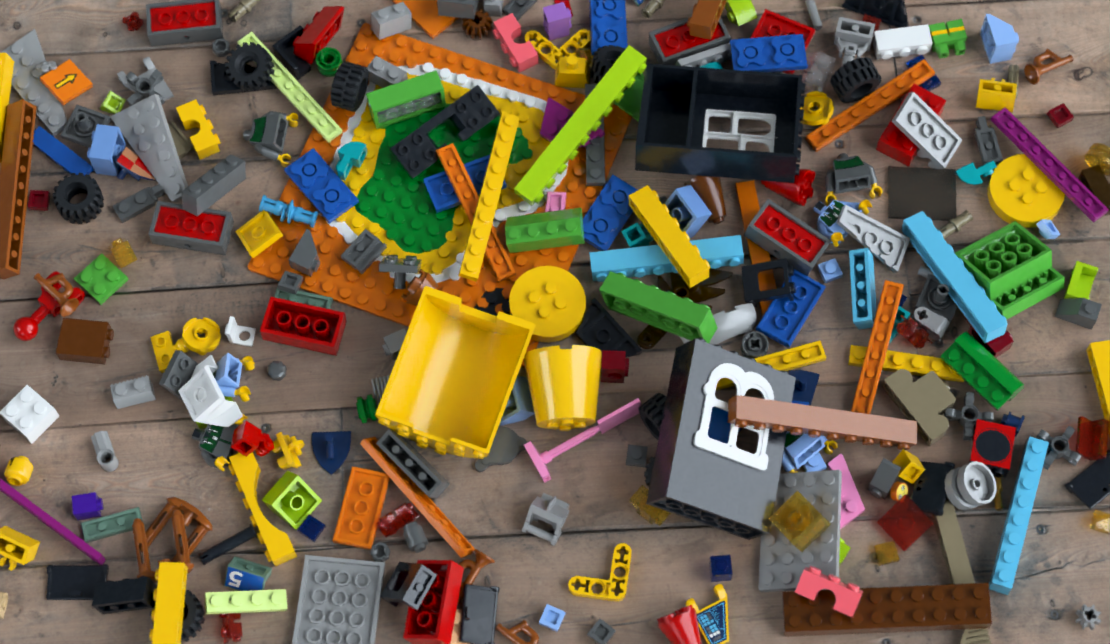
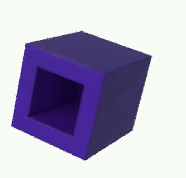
(87, 506)

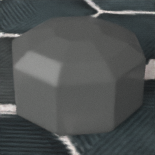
(221, 47)
(277, 370)
(380, 552)

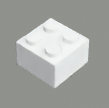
(29, 414)

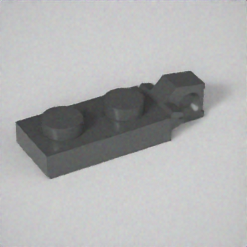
(987, 142)
(138, 202)

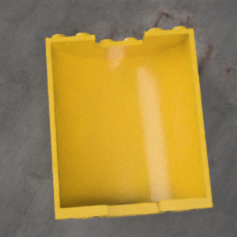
(453, 375)

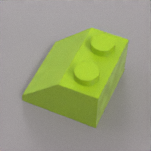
(292, 499)

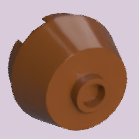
(417, 285)

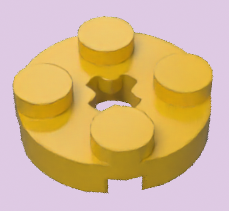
(824, 111)
(197, 344)

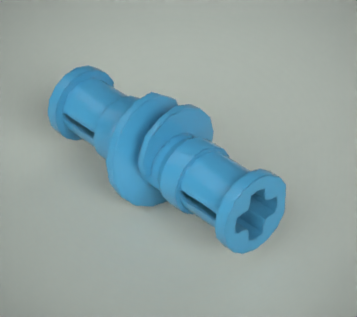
(288, 211)

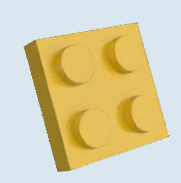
(259, 233)

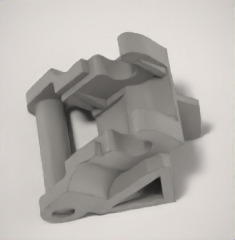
(550, 511)

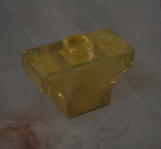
(122, 252)
(648, 512)

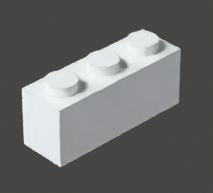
(902, 41)

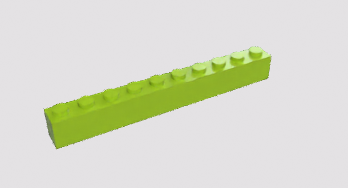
(580, 125)

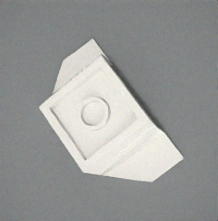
(206, 399)

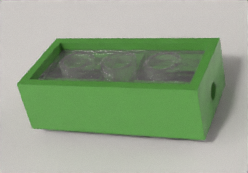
(406, 99)

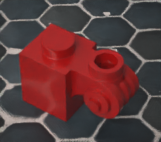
(249, 438)

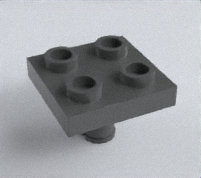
(82, 124)
(400, 267)
(936, 298)
(178, 372)

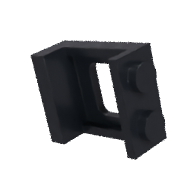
(751, 282)
(408, 585)

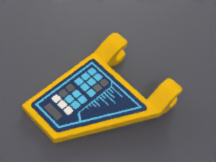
(713, 618)

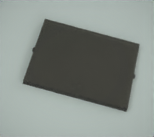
(921, 190)

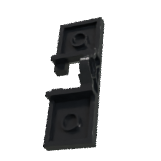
(467, 114)

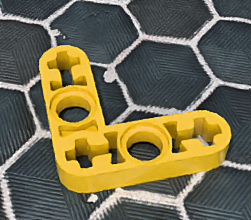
(556, 53)
(607, 585)

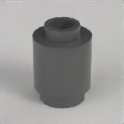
(415, 537)

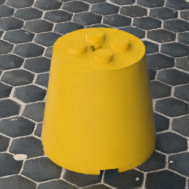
(564, 385)

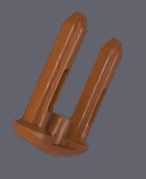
(189, 513)
(140, 540)

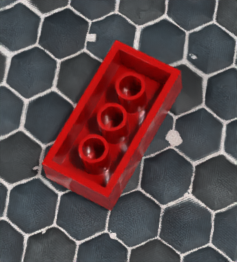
(895, 142)
(303, 326)
(437, 612)

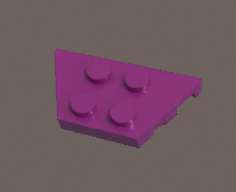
(556, 117)

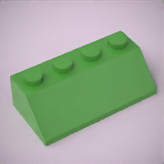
(544, 230)

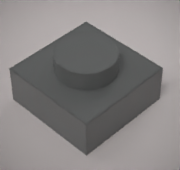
(290, 282)
(636, 455)
(601, 632)

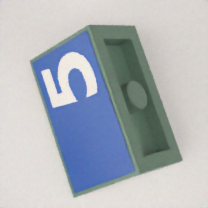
(246, 575)

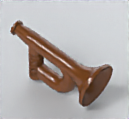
(1034, 71)
(67, 305)
(475, 567)
(511, 633)

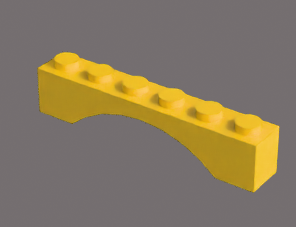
(277, 542)

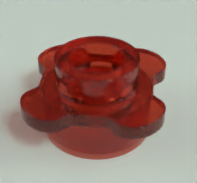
(133, 26)

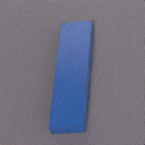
(60, 153)

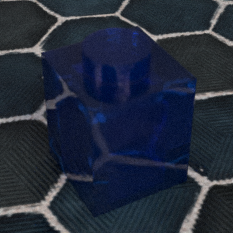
(720, 568)

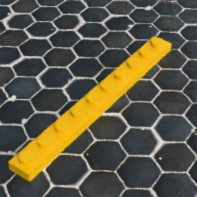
(489, 197)

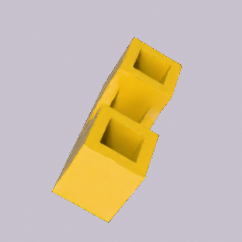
(204, 141)

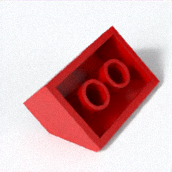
(318, 33)

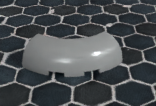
(732, 323)

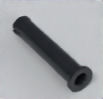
(228, 544)

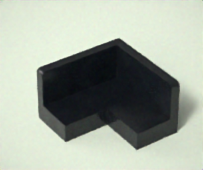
(284, 51)

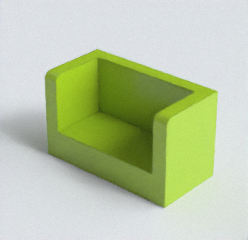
(1080, 281)

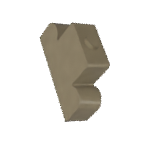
(921, 402)

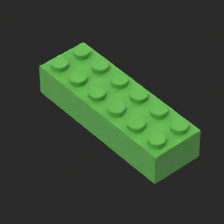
(658, 307)

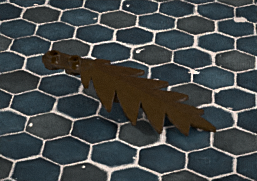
(701, 292)

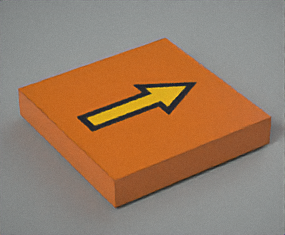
(66, 82)

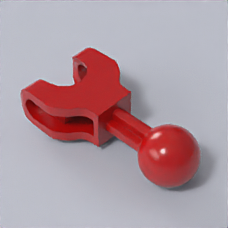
(27, 327)

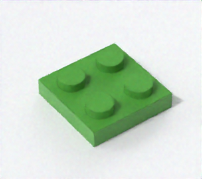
(101, 279)

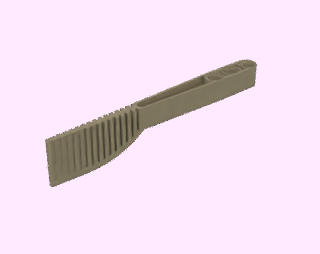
(957, 563)

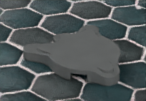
(503, 449)

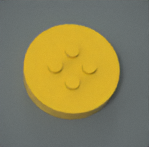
(1023, 192)
(550, 300)

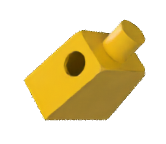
(572, 72)

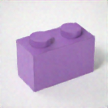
(556, 21)

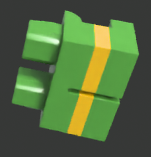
(947, 37)

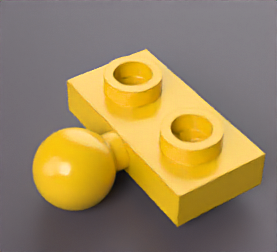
(164, 348)

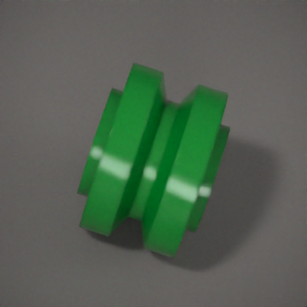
(325, 55)
(366, 408)

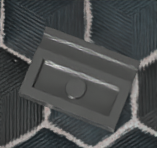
(363, 251)

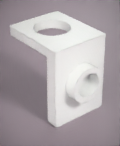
(233, 331)

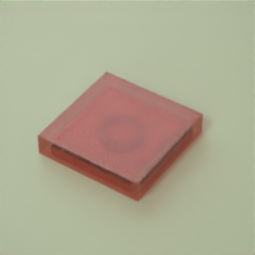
(905, 522)

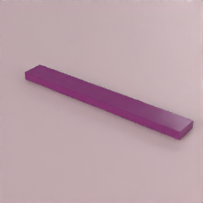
(1049, 165)
(52, 523)

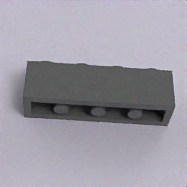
(213, 185)
(413, 464)

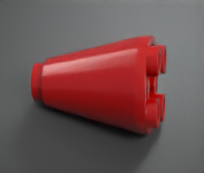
(795, 192)
(681, 627)

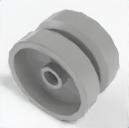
(970, 486)

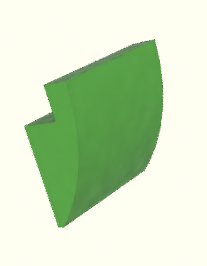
(1012, 268)

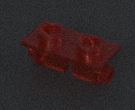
(909, 331)
(390, 525)
(229, 629)

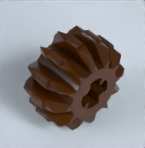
(478, 26)

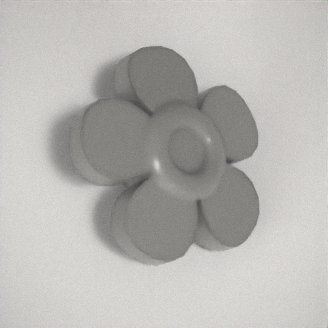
(44, 66)

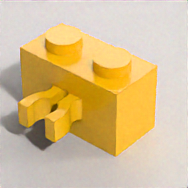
(996, 95)
(16, 547)

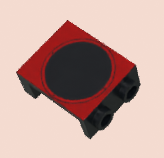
(993, 446)

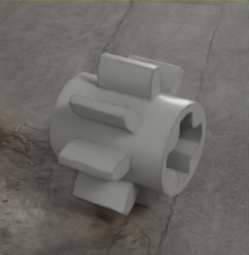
(1093, 617)

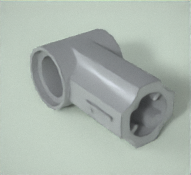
(104, 450)

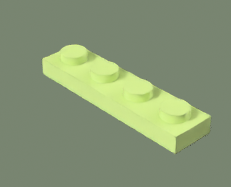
(245, 601)

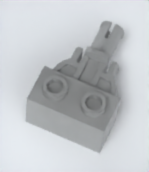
(853, 38)

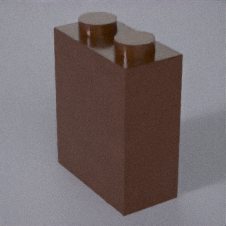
(84, 341)

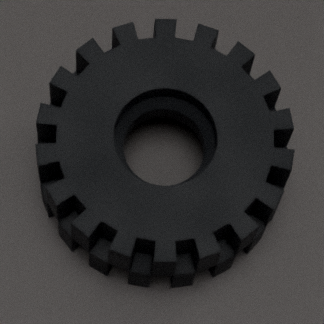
(243, 56)

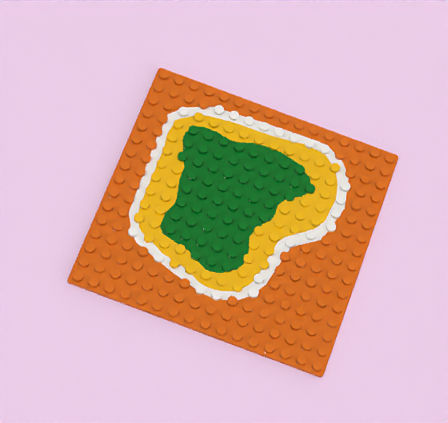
(401, 208)

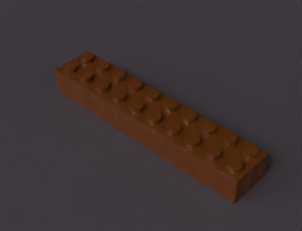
(891, 610)

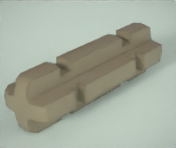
(1013, 75)

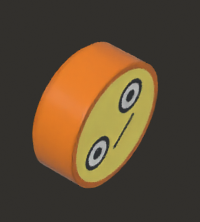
(898, 490)

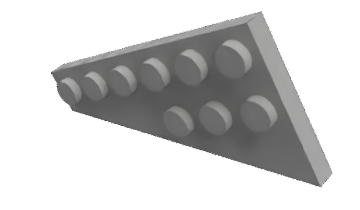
(26, 82)

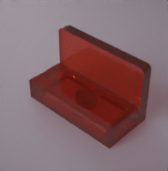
(1092, 438)

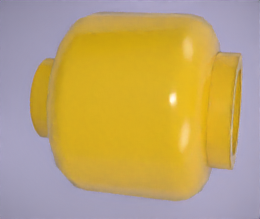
(18, 471)

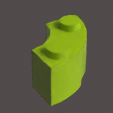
(740, 11)

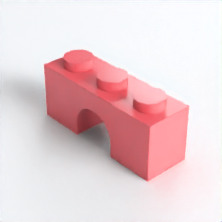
(521, 55)
(846, 595)

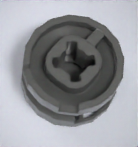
(754, 345)

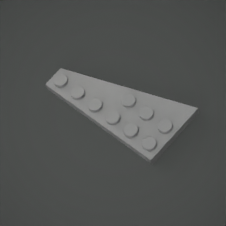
(150, 137)

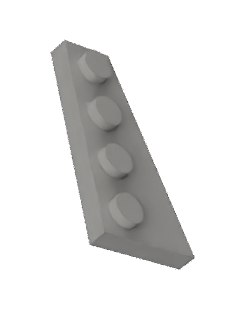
(717, 54)
(880, 239)

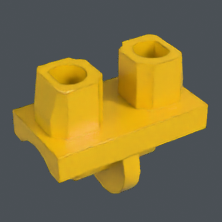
(291, 449)

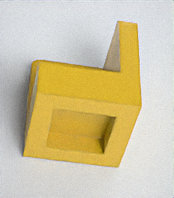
(910, 466)

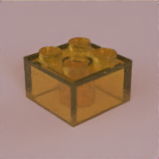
(799, 521)

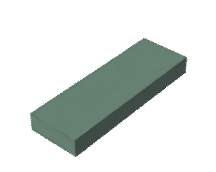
(306, 298)
(110, 525)

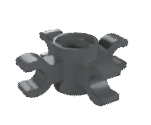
(154, 79)
(952, 414)
(1071, 456)

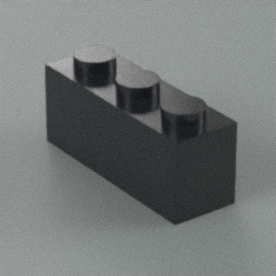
(124, 595)

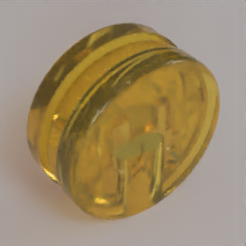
(1099, 155)

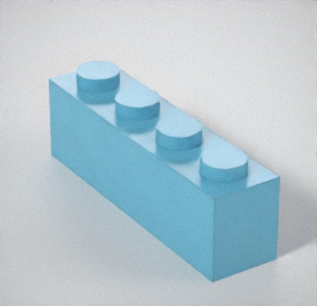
(863, 288)

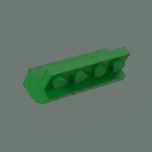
(982, 371)

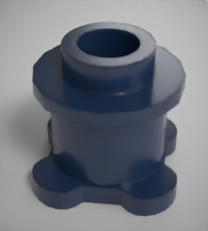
(1012, 420)

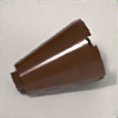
(711, 193)

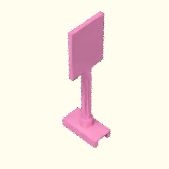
(604, 425)

